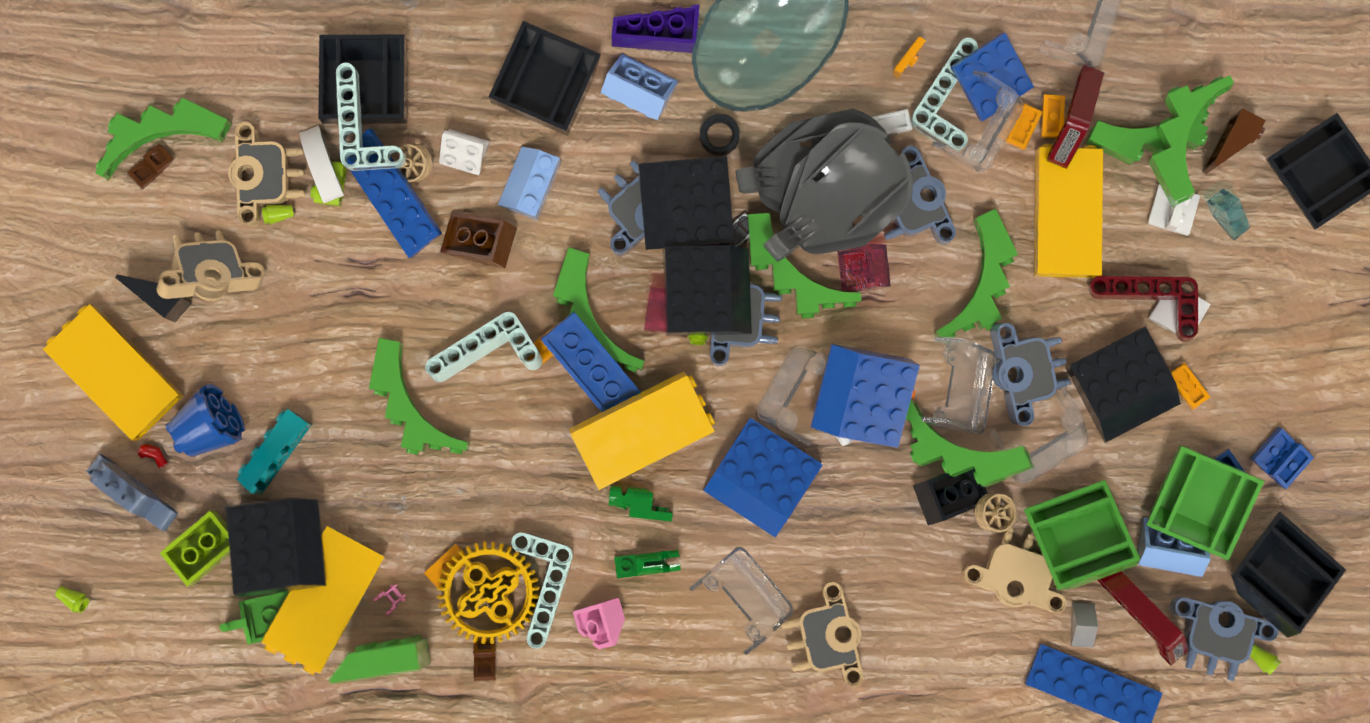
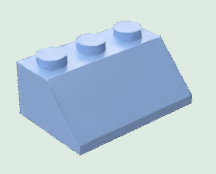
(639, 87)
(530, 182)
(1170, 553)

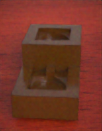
(150, 167)
(484, 660)

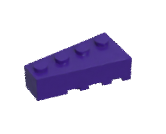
(658, 30)

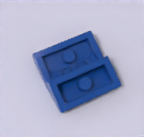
(1282, 458)

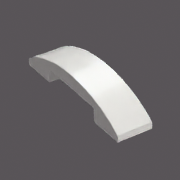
(320, 164)

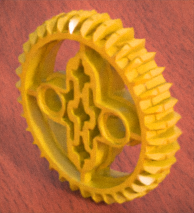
(468, 613)

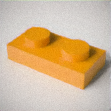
(1053, 115)

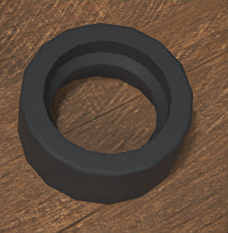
(730, 122)

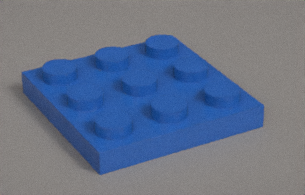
(1000, 61)

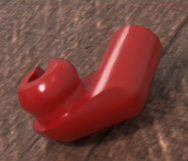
(154, 452)

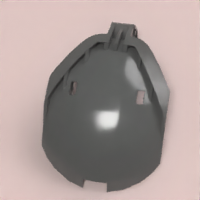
(779, 156)
(859, 179)

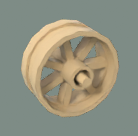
(413, 162)
(995, 513)

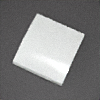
(1165, 313)

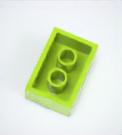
(199, 548)

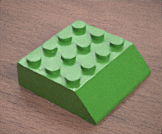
(1204, 502)
(1082, 536)
(383, 659)

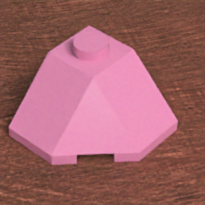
(601, 622)

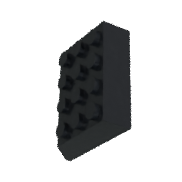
(382, 77)
(545, 78)
(1323, 170)
(686, 202)
(707, 290)
(1124, 384)
(275, 547)
(1286, 576)

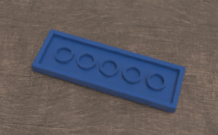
(396, 202)
(589, 363)
(1092, 687)

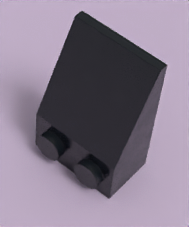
(147, 291)
(948, 496)

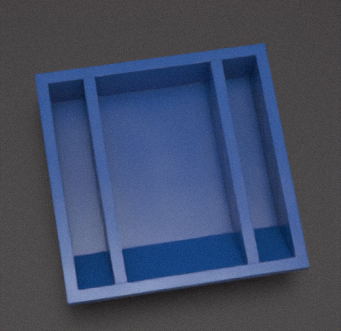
(865, 395)
(763, 477)

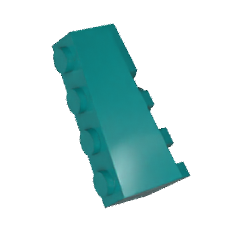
(273, 452)

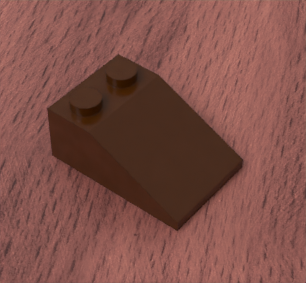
(1240, 131)
(478, 239)

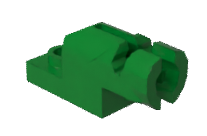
(639, 502)
(646, 564)

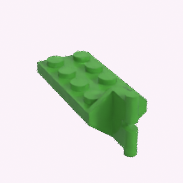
(256, 616)

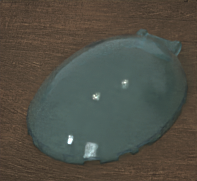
(764, 49)

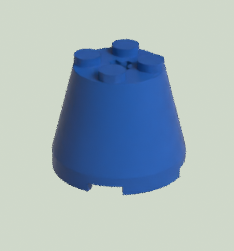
(205, 423)

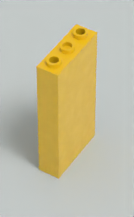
(1068, 215)
(112, 372)
(642, 429)
(316, 617)

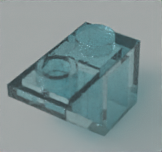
(1229, 213)

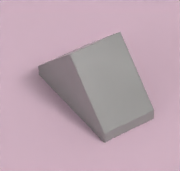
(1083, 625)

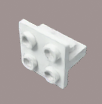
(462, 151)
(1176, 218)

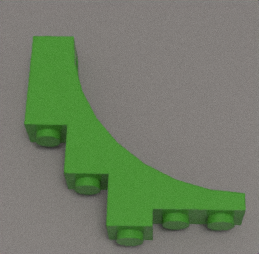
(156, 124)
(1127, 143)
(1171, 164)
(995, 250)
(787, 278)
(572, 290)
(388, 378)
(989, 466)

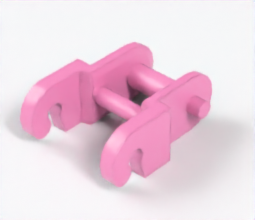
(398, 594)

